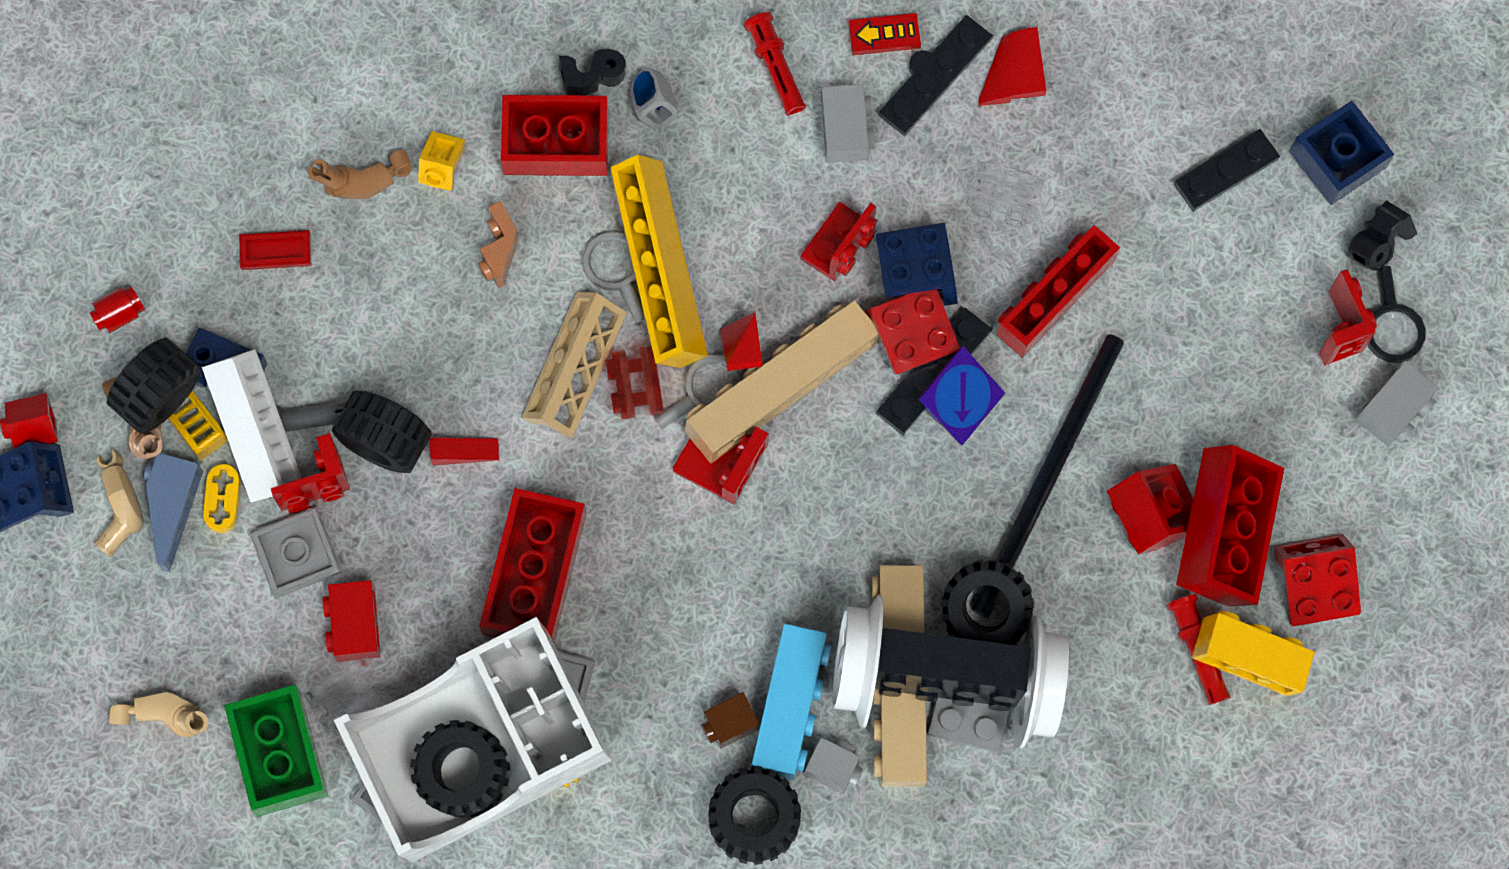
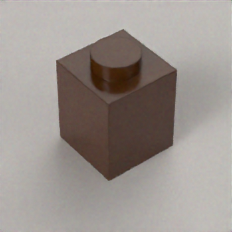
(730, 721)

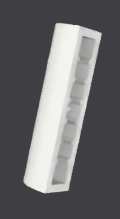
(251, 424)

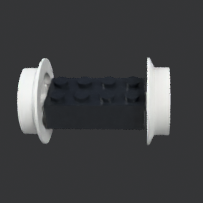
(953, 668)

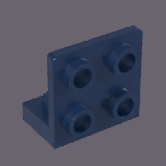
(917, 262)
(33, 484)

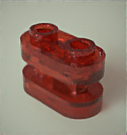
(624, 400)

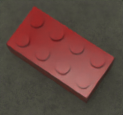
(1230, 526)
(533, 563)

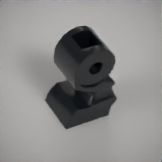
(606, 69)
(1376, 243)

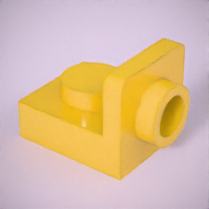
(440, 160)

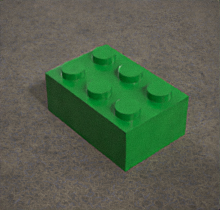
(276, 750)

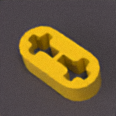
(230, 499)

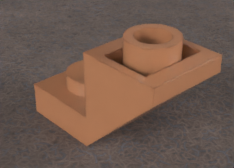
(500, 253)

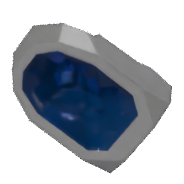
(653, 98)

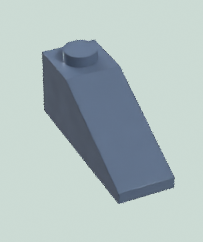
(170, 496)

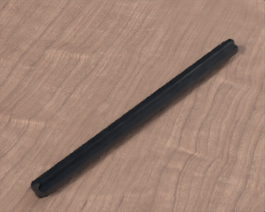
(1052, 466)

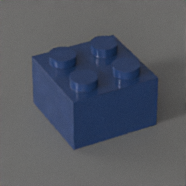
(1341, 152)

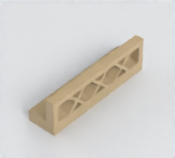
(564, 360)

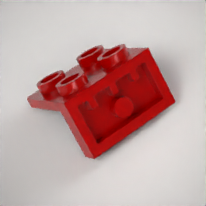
(839, 239)
(1357, 325)
(914, 330)
(728, 473)
(325, 485)
(1319, 579)

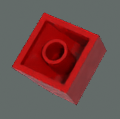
(1153, 507)

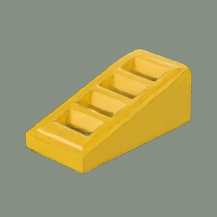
(209, 443)

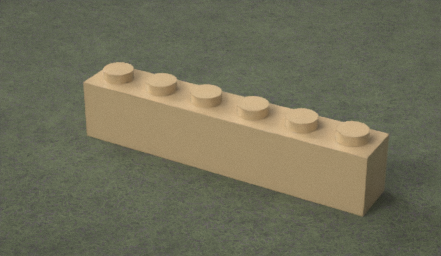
(781, 381)
(901, 717)

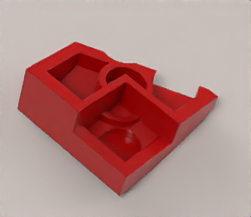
(1015, 69)

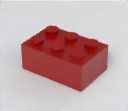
(554, 135)

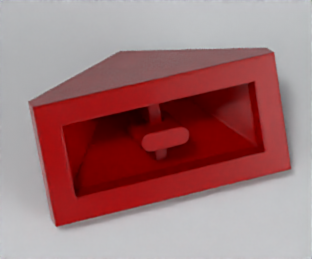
(741, 344)

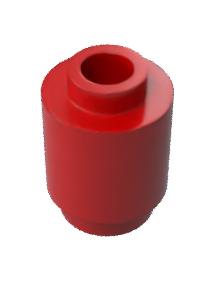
(116, 309)

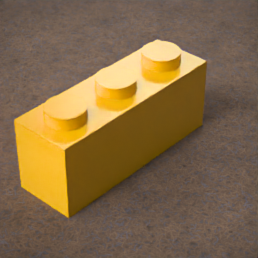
(1253, 653)

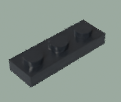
(1226, 170)

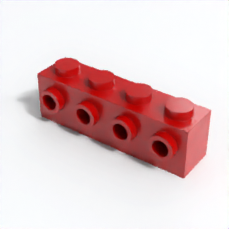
(1057, 291)

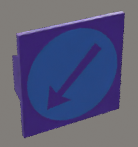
(961, 396)

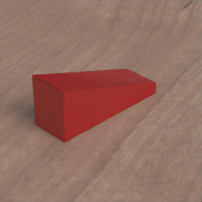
(463, 450)

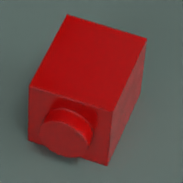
(29, 421)

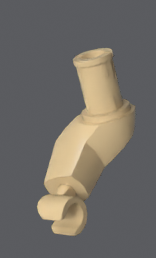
(124, 505)
(176, 713)

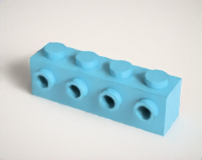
(789, 701)

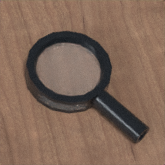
(1399, 328)

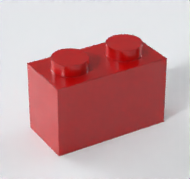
(352, 621)

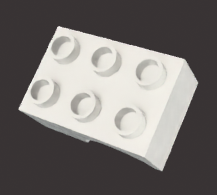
(507, 687)

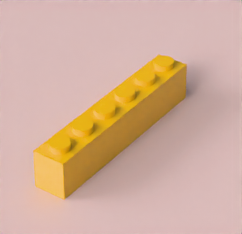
(659, 261)

